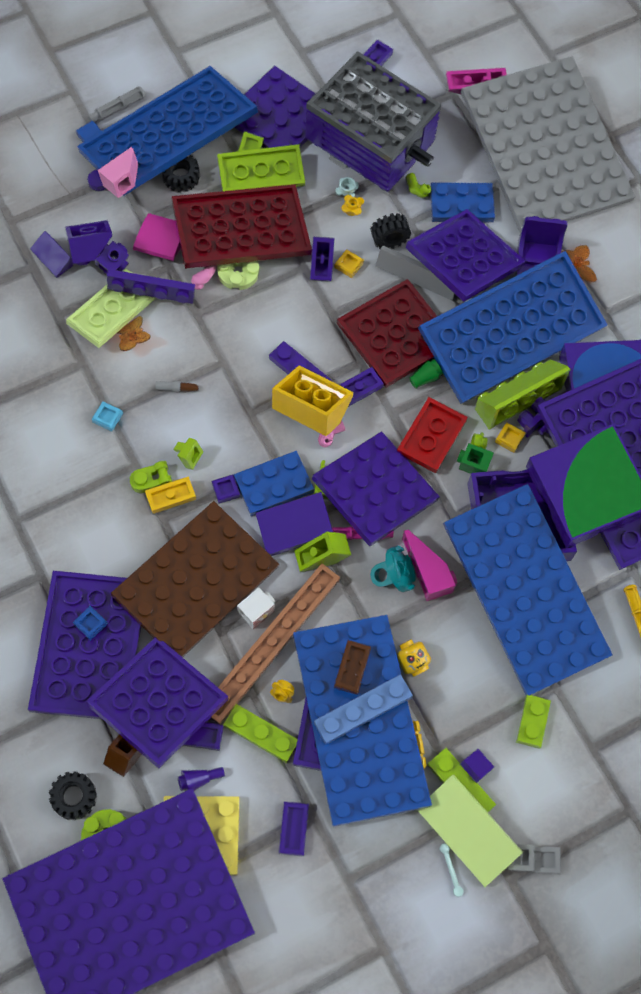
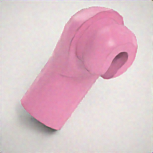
(203, 276)
(326, 441)

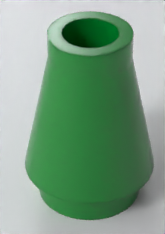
(426, 374)

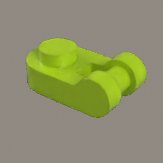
(142, 478)

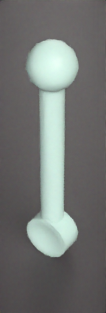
(457, 891)

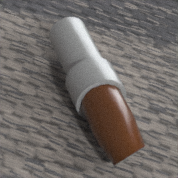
(176, 386)

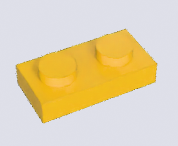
(170, 495)

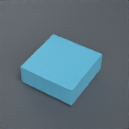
(107, 416)

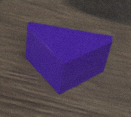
(322, 258)

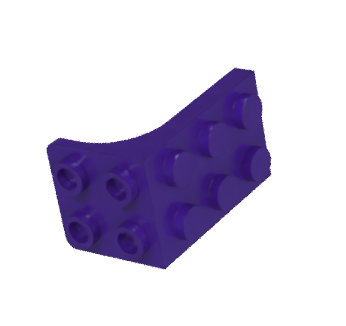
(540, 240)

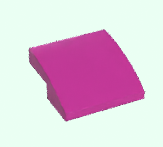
(158, 237)

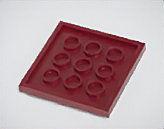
(388, 332)

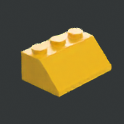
(311, 400)

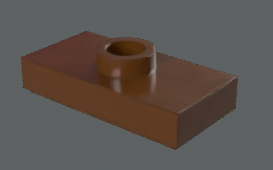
(352, 667)

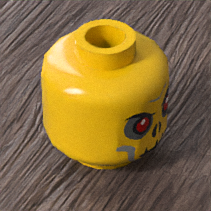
(413, 657)

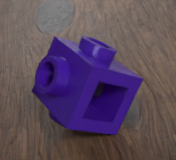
(114, 250)

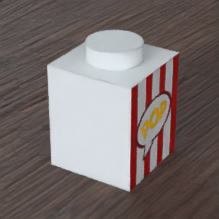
(256, 607)

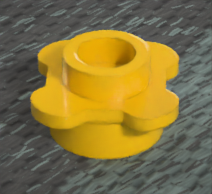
(352, 210)
(282, 691)

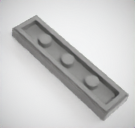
(412, 270)

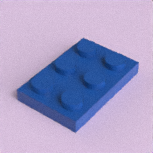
(453, 198)
(273, 483)

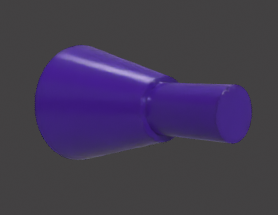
(198, 778)

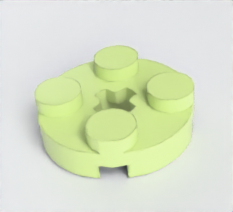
(236, 279)

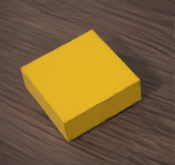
(349, 263)
(510, 437)

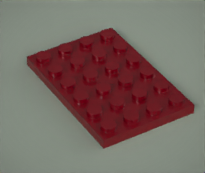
(241, 226)

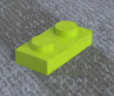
(533, 721)

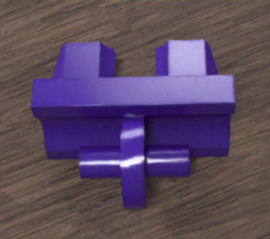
(530, 422)

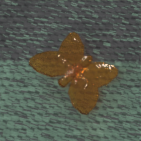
(577, 257)
(132, 334)

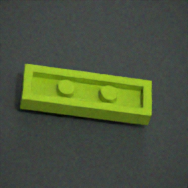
(261, 733)
(446, 765)

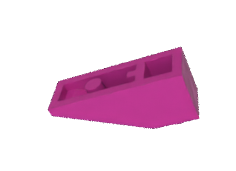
(463, 78)
(430, 569)

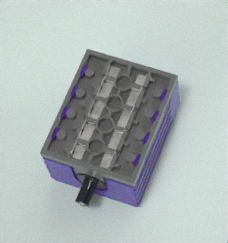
(373, 121)

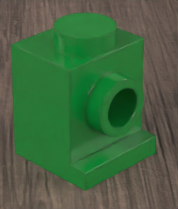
(476, 454)

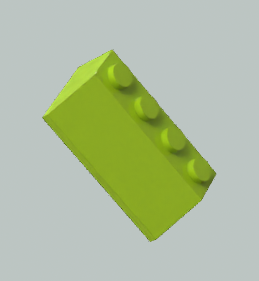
(521, 392)

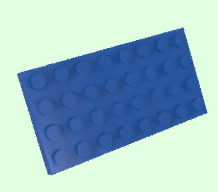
(172, 125)
(512, 326)
(527, 589)
(378, 764)

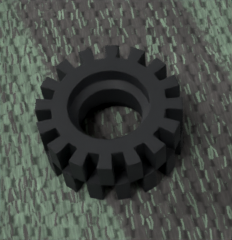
(184, 181)
(390, 231)
(62, 784)

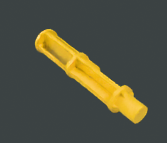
(635, 604)

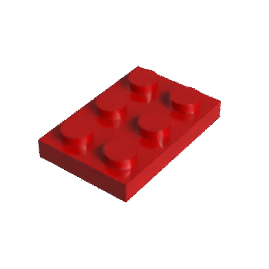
(432, 435)

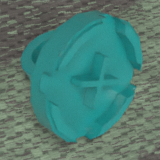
(398, 568)

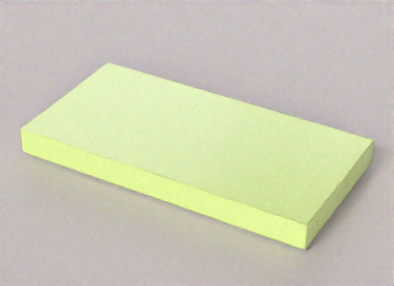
(106, 314)
(470, 831)

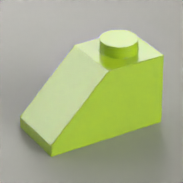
(324, 549)

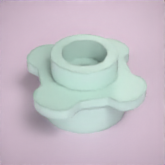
(347, 182)

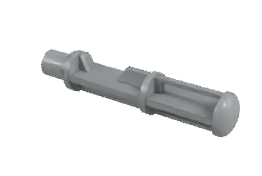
(117, 104)

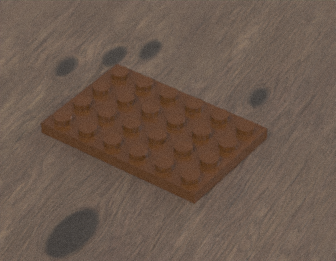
(195, 580)

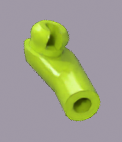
(419, 190)

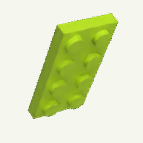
(261, 168)

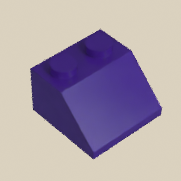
(87, 240)

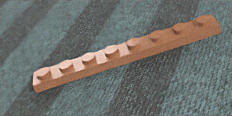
(275, 638)

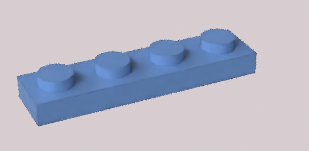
(363, 709)

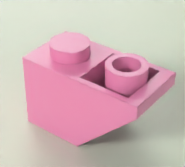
(120, 173)

